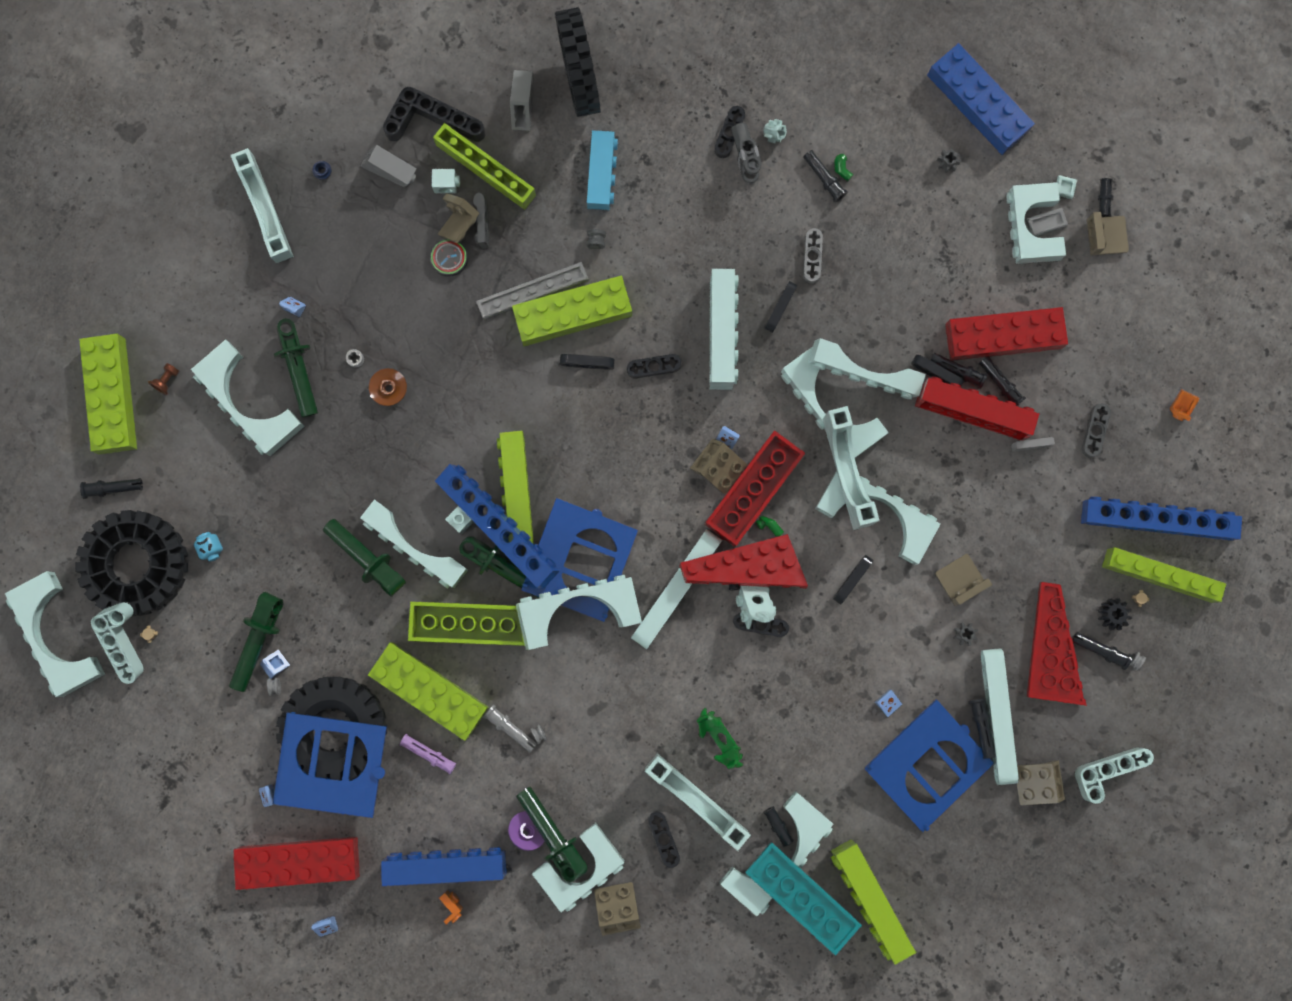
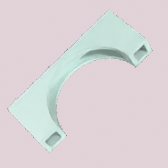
(215, 374)
(802, 378)
(859, 506)
(916, 527)
(28, 605)
(536, 613)
(698, 801)
(810, 829)

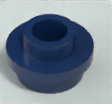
(321, 165)

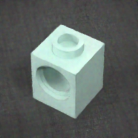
(445, 181)
(459, 520)

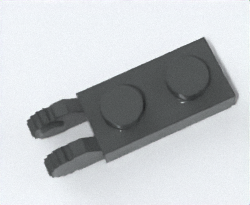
(482, 232)

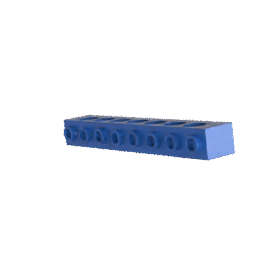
(449, 480)
(1229, 529)

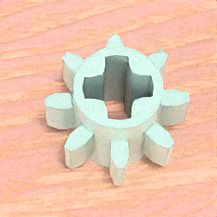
(775, 131)

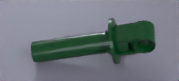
(292, 352)
(490, 559)
(375, 567)
(261, 625)
(561, 851)

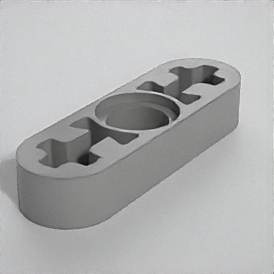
(808, 242)

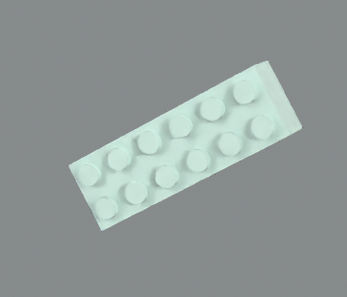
(722, 329)

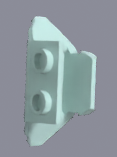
(749, 610)

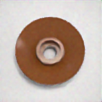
(381, 380)

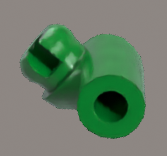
(840, 167)
(771, 524)

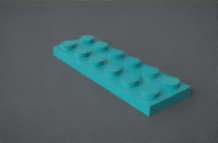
(803, 898)

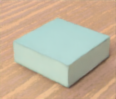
(1066, 186)

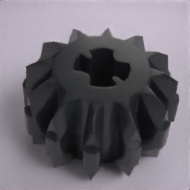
(1120, 609)

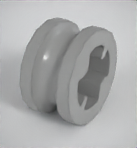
(349, 354)
(1137, 661)
(274, 686)
(538, 734)

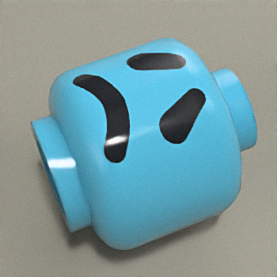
(208, 546)

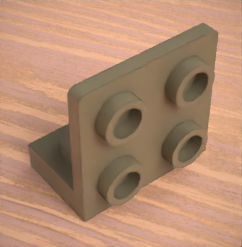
(462, 218)
(1107, 234)
(719, 465)
(962, 580)
(1040, 783)
(617, 909)

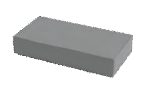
(1046, 222)
(1032, 444)

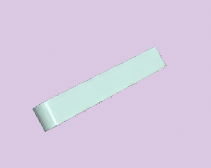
(673, 593)
(1000, 716)

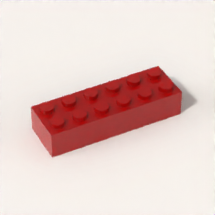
(1006, 333)
(977, 409)
(754, 488)
(296, 863)

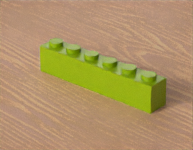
(484, 166)
(515, 480)
(1164, 575)

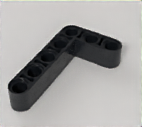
(431, 113)

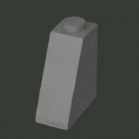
(521, 100)
(388, 166)

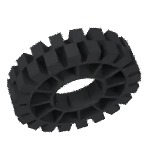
(578, 61)
(164, 569)
(339, 694)

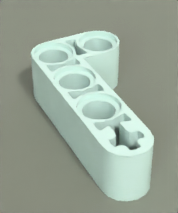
(127, 667)
(1114, 770)

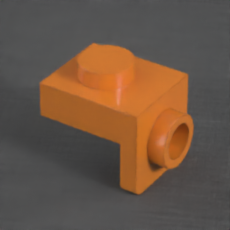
(1183, 405)
(451, 901)

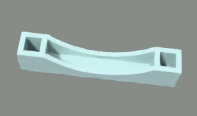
(262, 204)
(830, 356)
(383, 521)

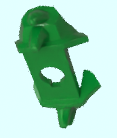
(730, 751)

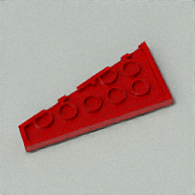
(756, 564)
(1053, 656)

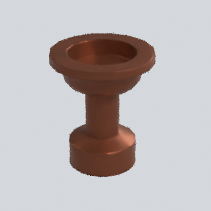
(160, 385)

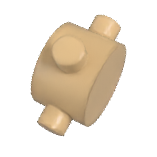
(1140, 598)
(148, 634)

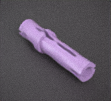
(428, 754)

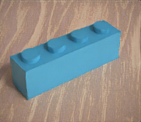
(600, 170)

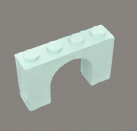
(1026, 246)
(566, 893)

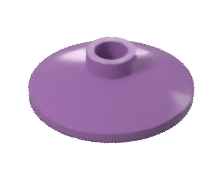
(517, 825)

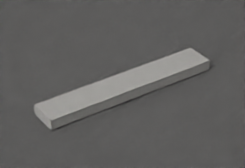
(532, 290)

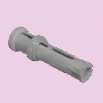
(502, 722)

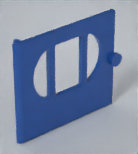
(556, 540)
(917, 738)
(329, 795)

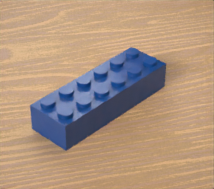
(980, 99)
(443, 867)

